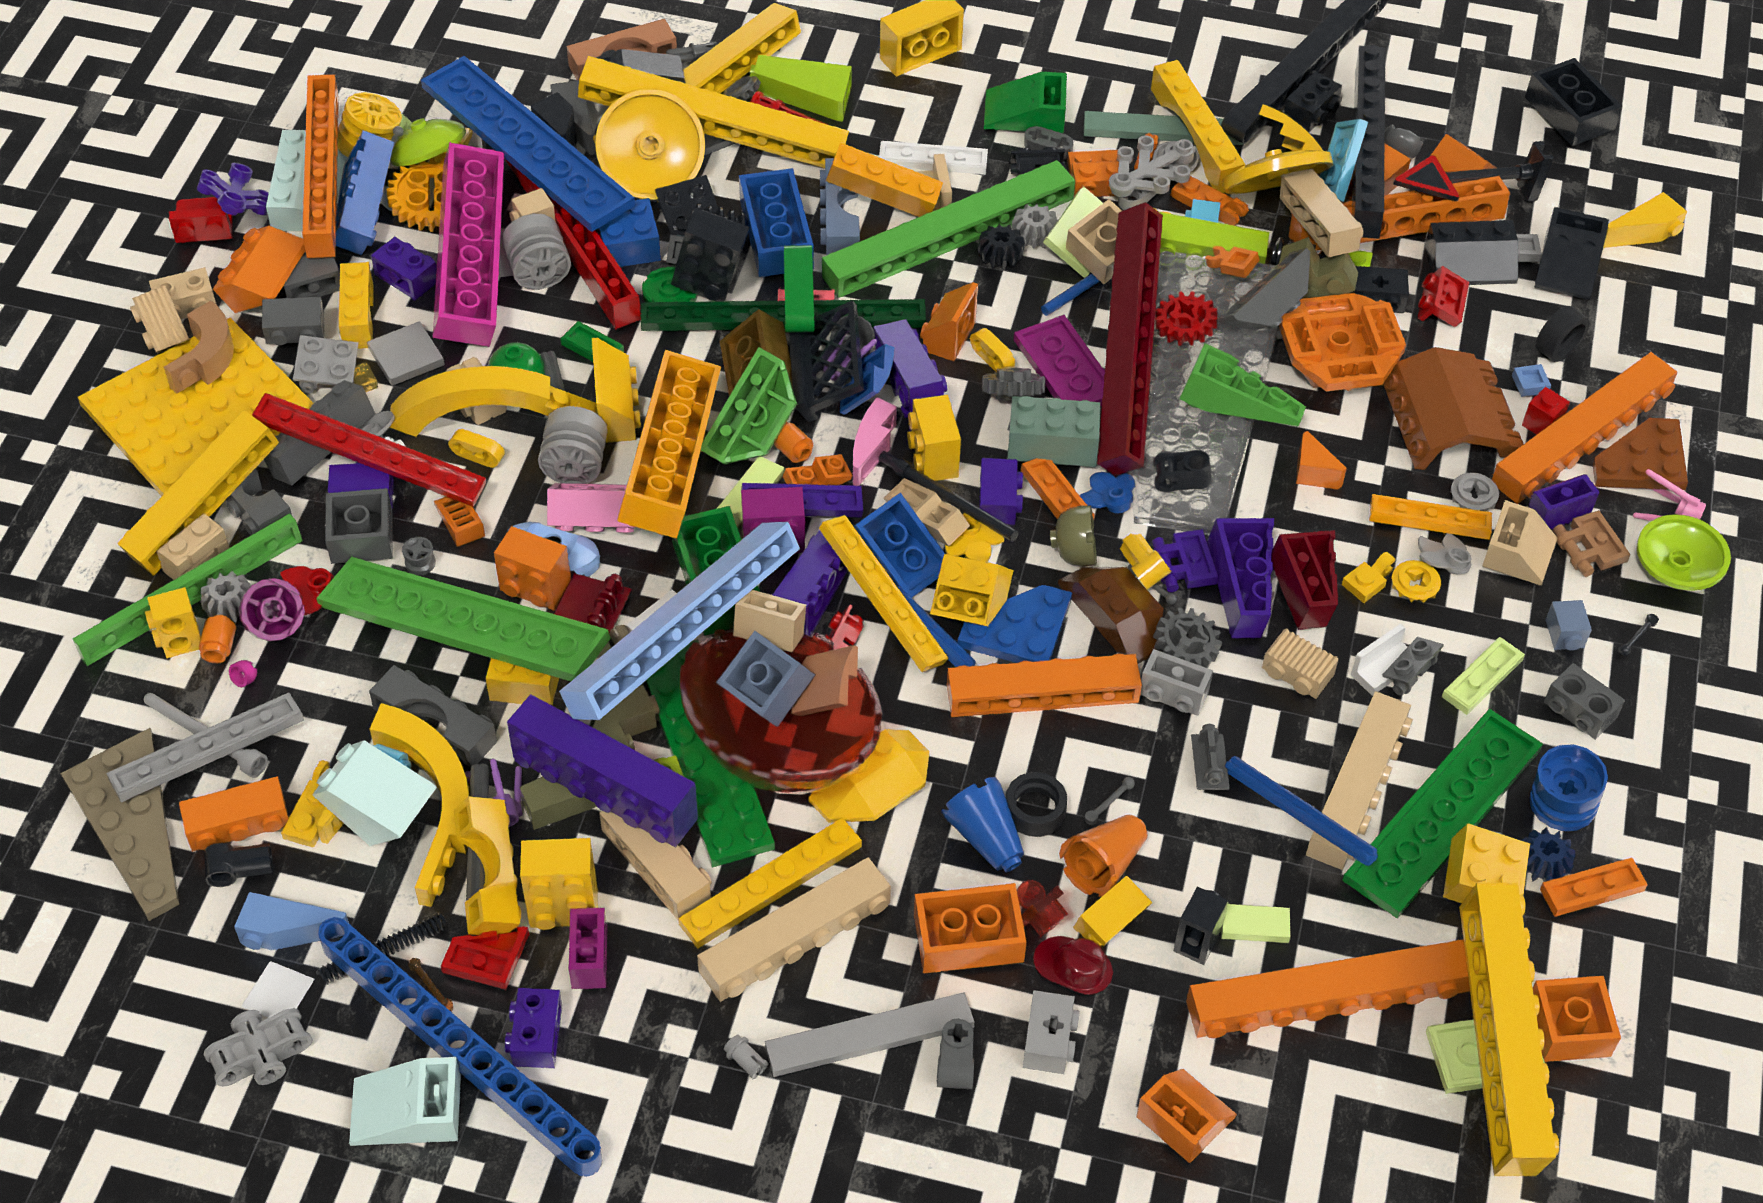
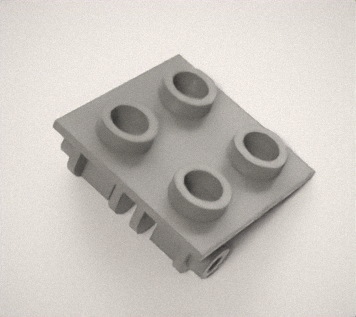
(324, 362)

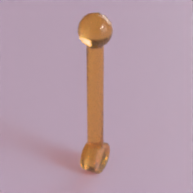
(415, 965)

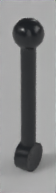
(1650, 621)

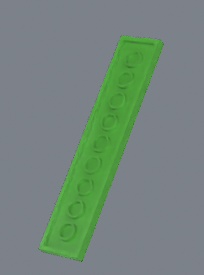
(464, 619)

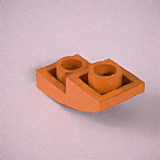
(823, 471)

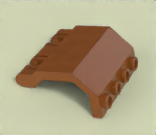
(1448, 401)

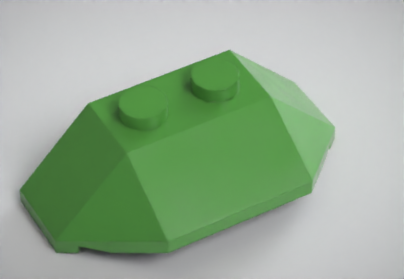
(752, 412)

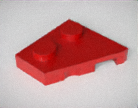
(485, 957)

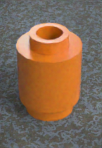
(794, 443)
(217, 638)

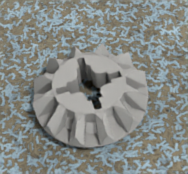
(1485, 489)

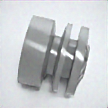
(536, 251)
(572, 445)

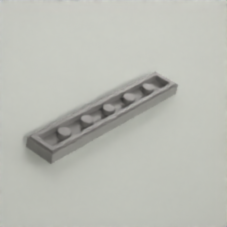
(204, 747)
(865, 1034)

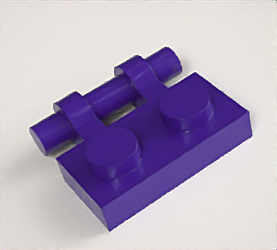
(1194, 560)

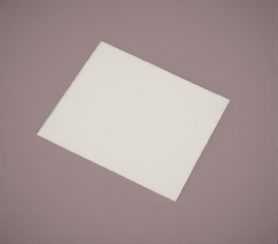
(277, 990)

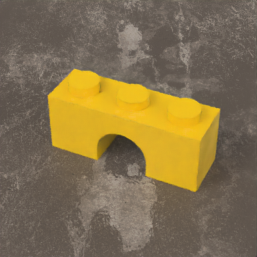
(355, 303)

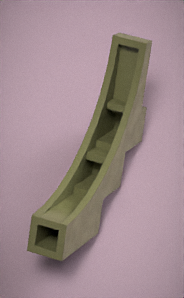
(553, 802)

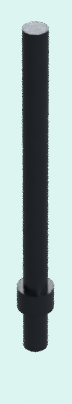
(907, 470)

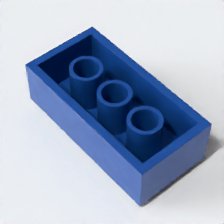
(773, 217)

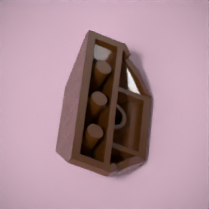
(1116, 607)

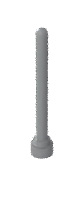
(250, 761)

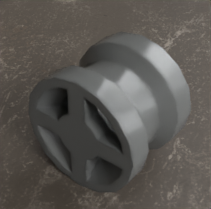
(413, 550)

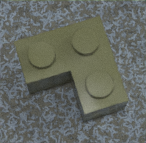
(1327, 275)

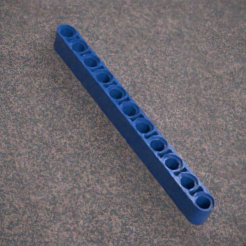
(468, 1056)

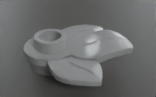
(1449, 554)

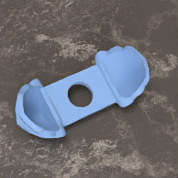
(582, 552)

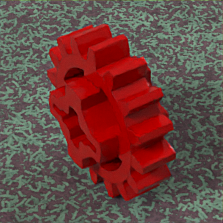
(1186, 318)

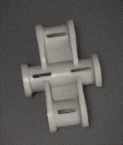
(246, 1052)

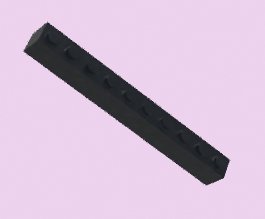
(1369, 167)

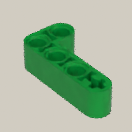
(798, 288)

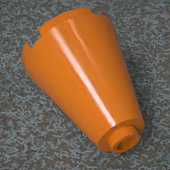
(1102, 853)

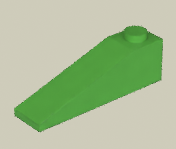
(1227, 389)

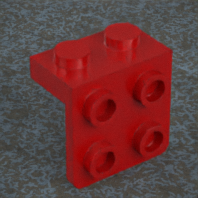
(200, 221)

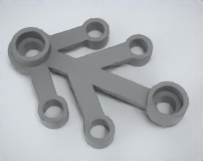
(1124, 182)

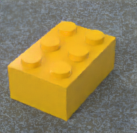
(920, 34)
(557, 878)

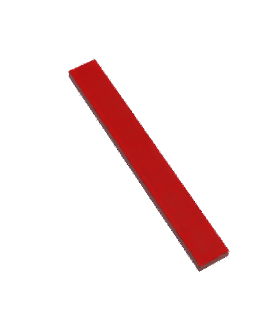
(369, 449)

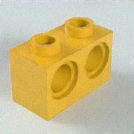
(174, 623)

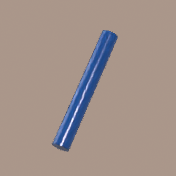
(1069, 294)

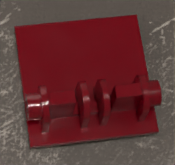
(594, 600)

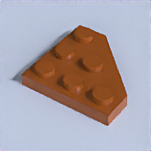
(1651, 446)

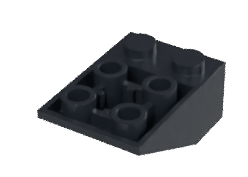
(1571, 253)

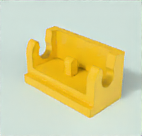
(1112, 912)

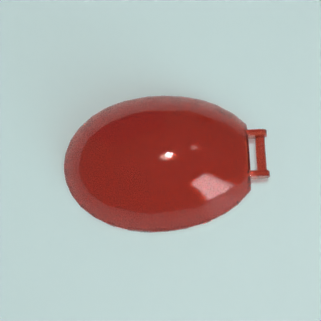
(800, 753)

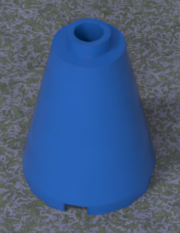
(987, 823)

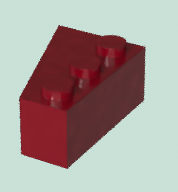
(1307, 576)

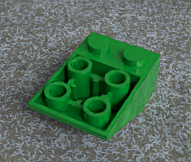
(1028, 103)

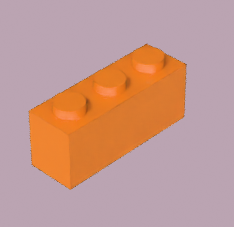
(234, 813)

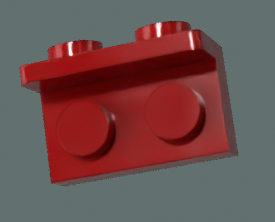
(1443, 296)

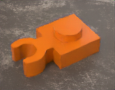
(1237, 262)

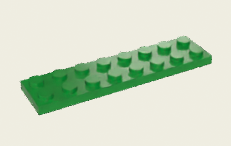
(1454, 795)
(727, 807)

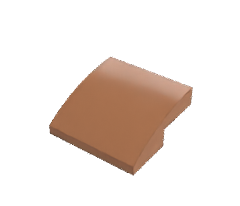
(830, 683)

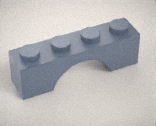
(841, 227)

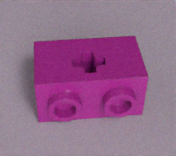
(588, 948)

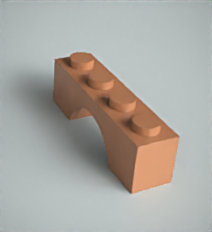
(649, 37)

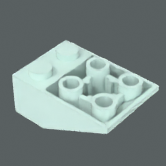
(407, 1103)

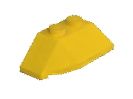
(882, 782)

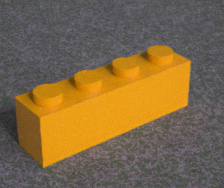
(884, 181)

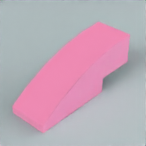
(872, 438)

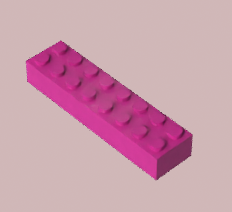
(469, 245)

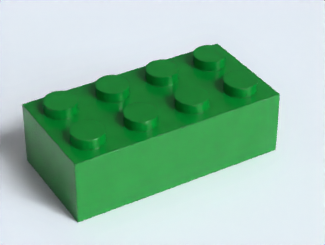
(702, 542)

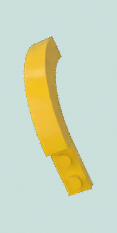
(478, 387)
(438, 759)

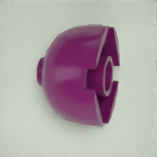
(271, 609)

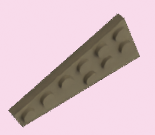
(129, 830)

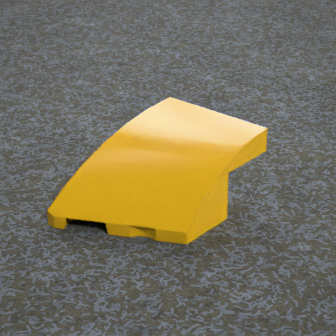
(1295, 135)

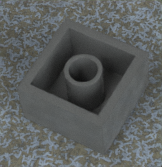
(359, 525)

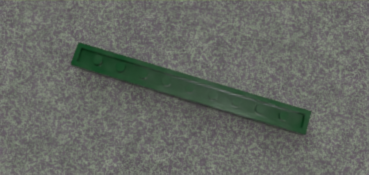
(730, 314)

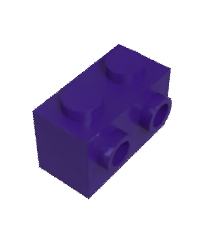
(404, 268)
(535, 1028)

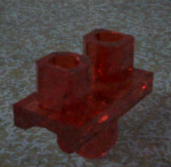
(1042, 910)

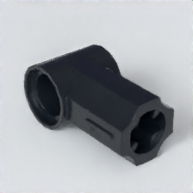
(227, 863)

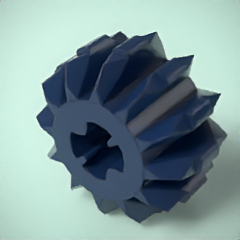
(1549, 855)

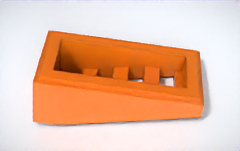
(464, 533)

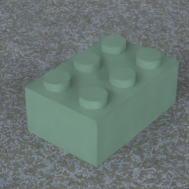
(1054, 430)

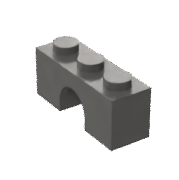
(256, 511)

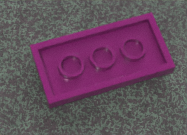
(1063, 360)

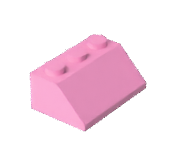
(586, 506)

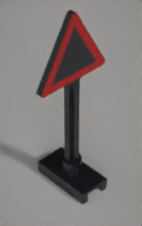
(1433, 180)

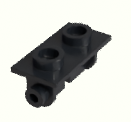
(1025, 159)

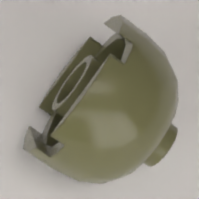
(1075, 536)

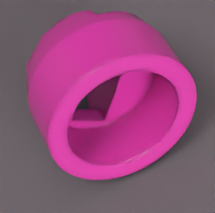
(240, 667)

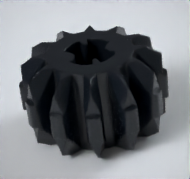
(1001, 246)

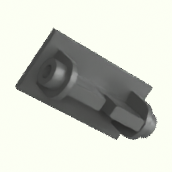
(1412, 662)
(1209, 759)

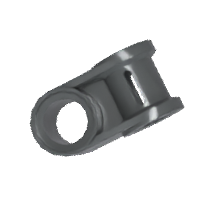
(956, 1059)

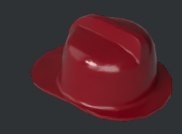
(1074, 964)

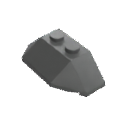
(1273, 295)

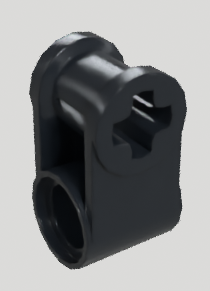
(1184, 470)

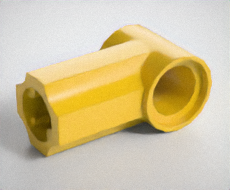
(1146, 563)

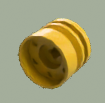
(366, 113)

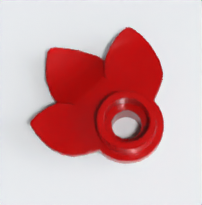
(307, 584)

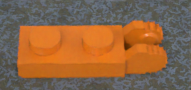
(1230, 207)

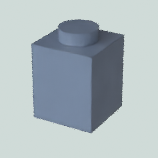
(1568, 625)

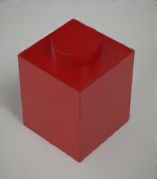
(1544, 410)

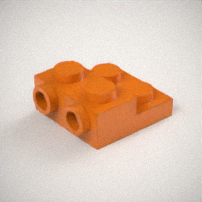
(1093, 170)

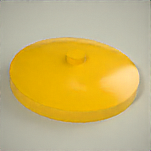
(649, 142)
(1267, 172)

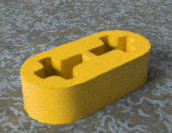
(991, 349)
(476, 448)

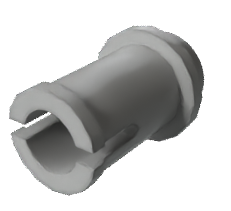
(739, 1050)

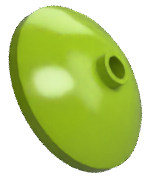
(426, 140)
(1683, 552)

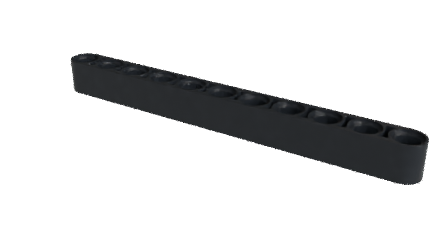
(1308, 57)

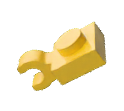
(1367, 580)

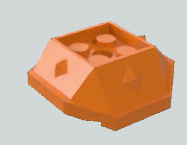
(1343, 341)

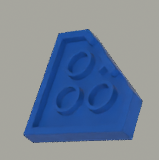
(1023, 627)

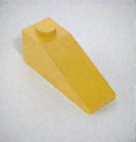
(1647, 223)

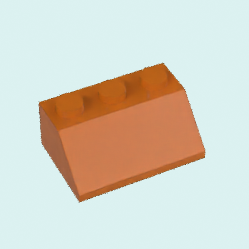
(259, 268)

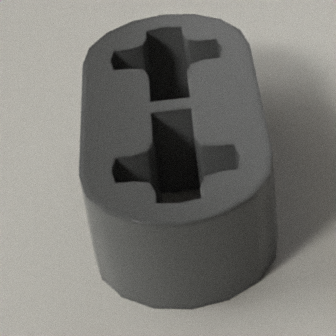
(1047, 138)

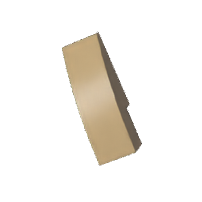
(939, 518)

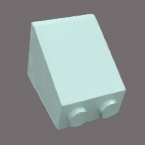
(372, 793)

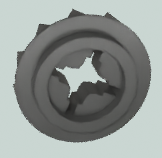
(743, 88)

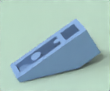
(280, 923)

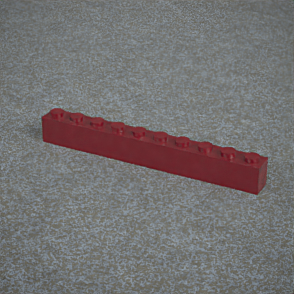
(1130, 340)

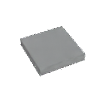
(405, 353)

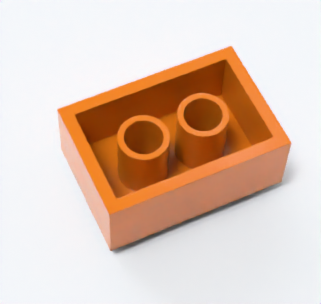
(969, 928)

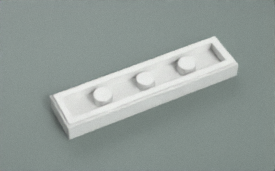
(921, 156)

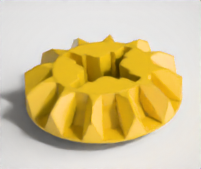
(1413, 571)

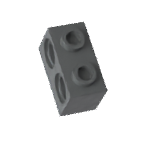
(1584, 701)

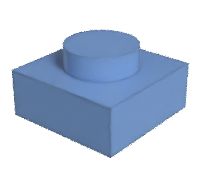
(1530, 379)

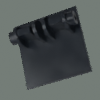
(680, 199)

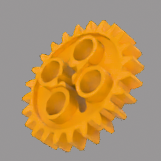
(410, 194)

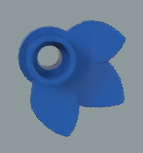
(1109, 492)

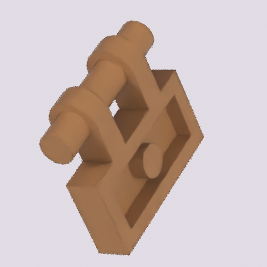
(1599, 540)

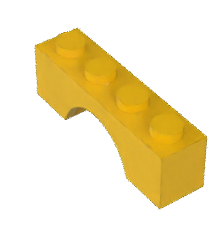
(484, 828)

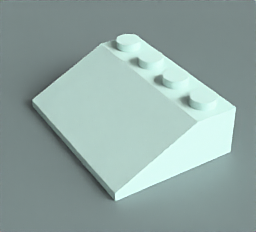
(287, 183)

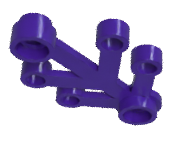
(233, 198)

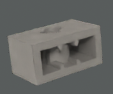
(1046, 1050)

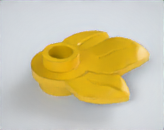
(975, 541)

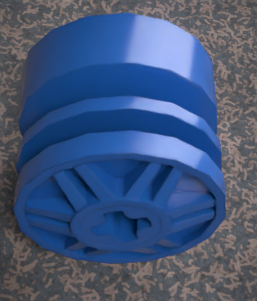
(1568, 787)

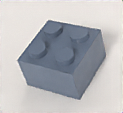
(765, 678)

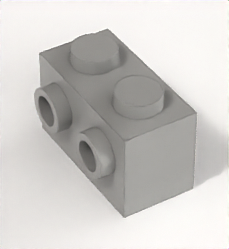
(1175, 682)

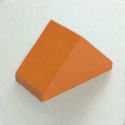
(1317, 465)

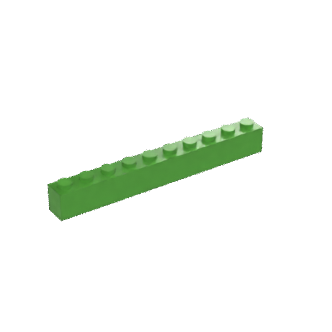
(944, 229)

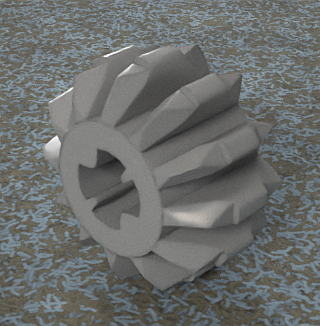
(1034, 224)
(224, 595)

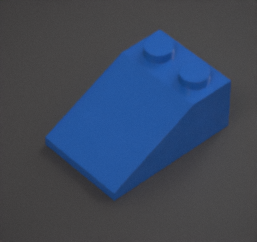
(902, 545)

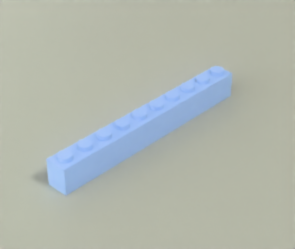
(678, 621)

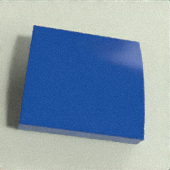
(875, 371)

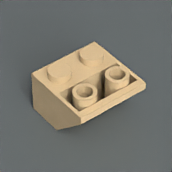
(1520, 544)

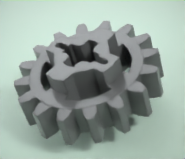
(1013, 382)
(1188, 637)

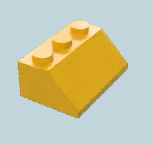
(614, 391)

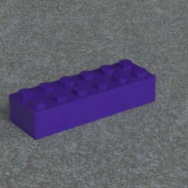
(603, 771)

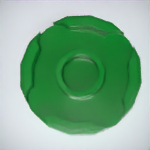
(659, 288)

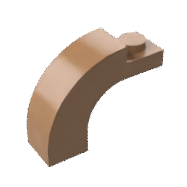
(211, 354)

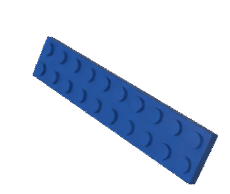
(528, 143)

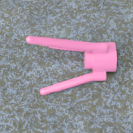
(1686, 506)

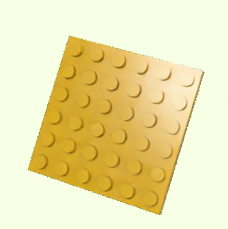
(171, 430)

